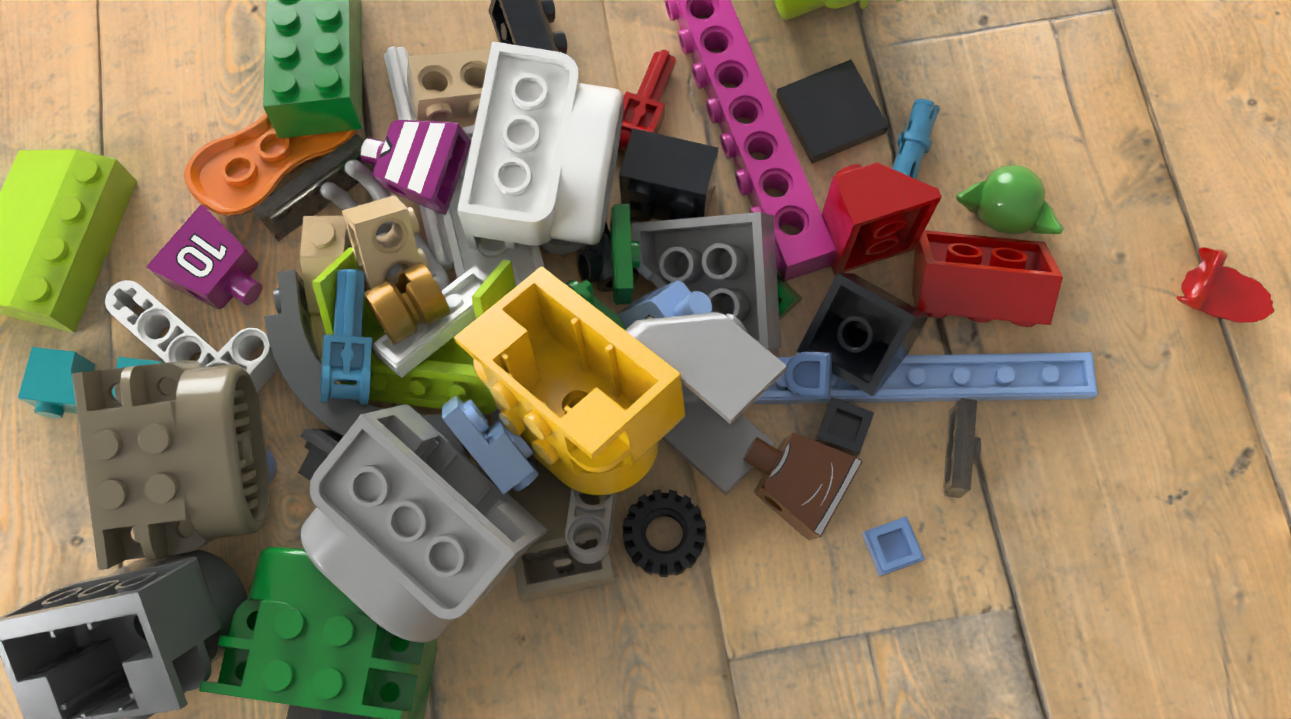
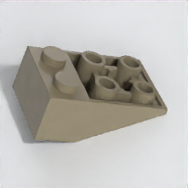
(547, 564)

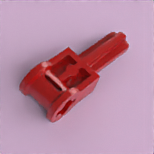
(644, 109)

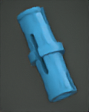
(916, 137)

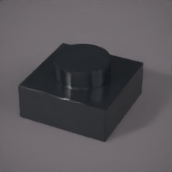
(844, 426)

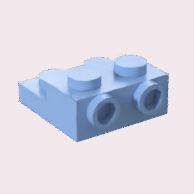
(493, 447)

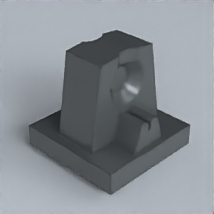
(320, 444)

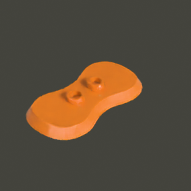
(247, 166)

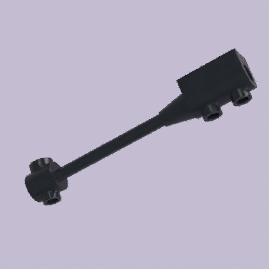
(529, 25)

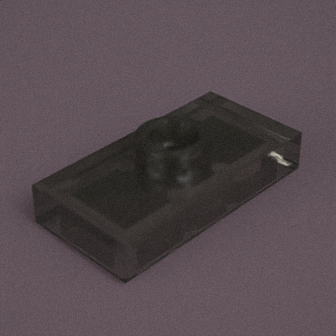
(961, 448)

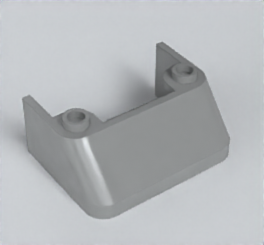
(720, 379)

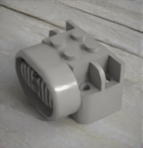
(411, 525)

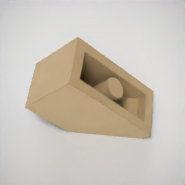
(321, 244)

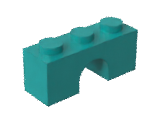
(49, 379)

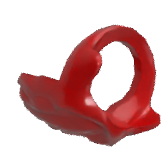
(1224, 290)

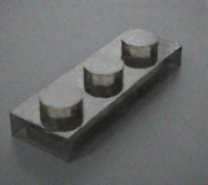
(302, 196)

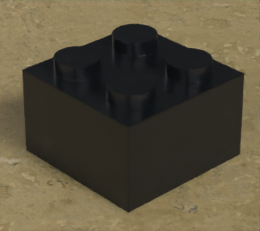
(667, 177)

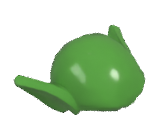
(1011, 202)

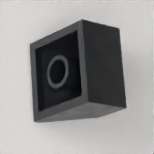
(863, 331)

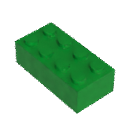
(313, 66)

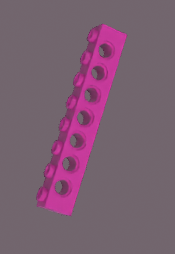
(722, 30)

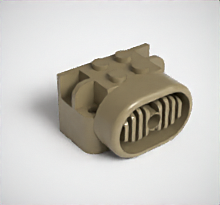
(171, 457)

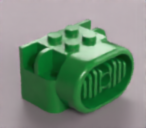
(317, 649)

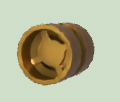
(407, 302)

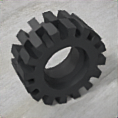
(659, 505)

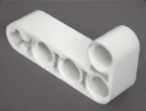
(181, 340)

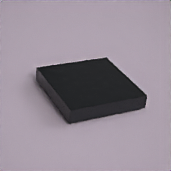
(831, 111)

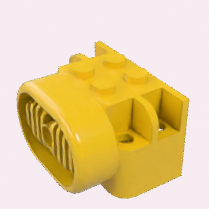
(574, 385)

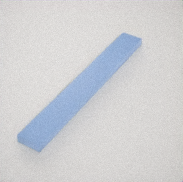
(965, 376)

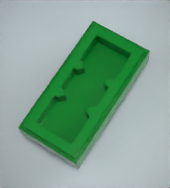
(624, 254)

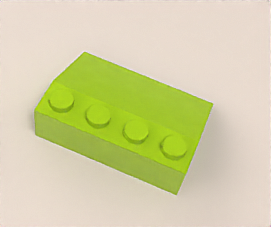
(57, 231)

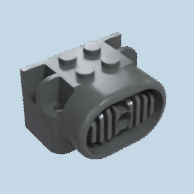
(121, 639)

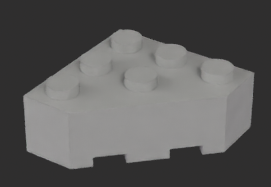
(722, 257)

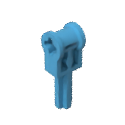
(347, 353)

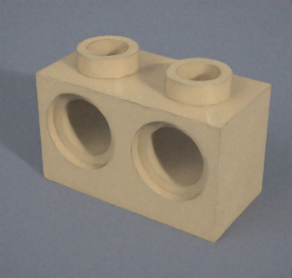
(451, 75)
(378, 254)

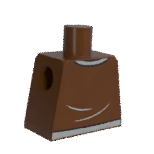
(802, 480)

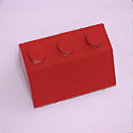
(875, 214)
(985, 278)

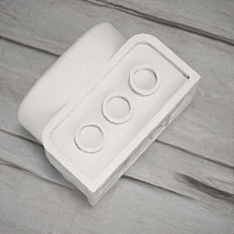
(539, 152)

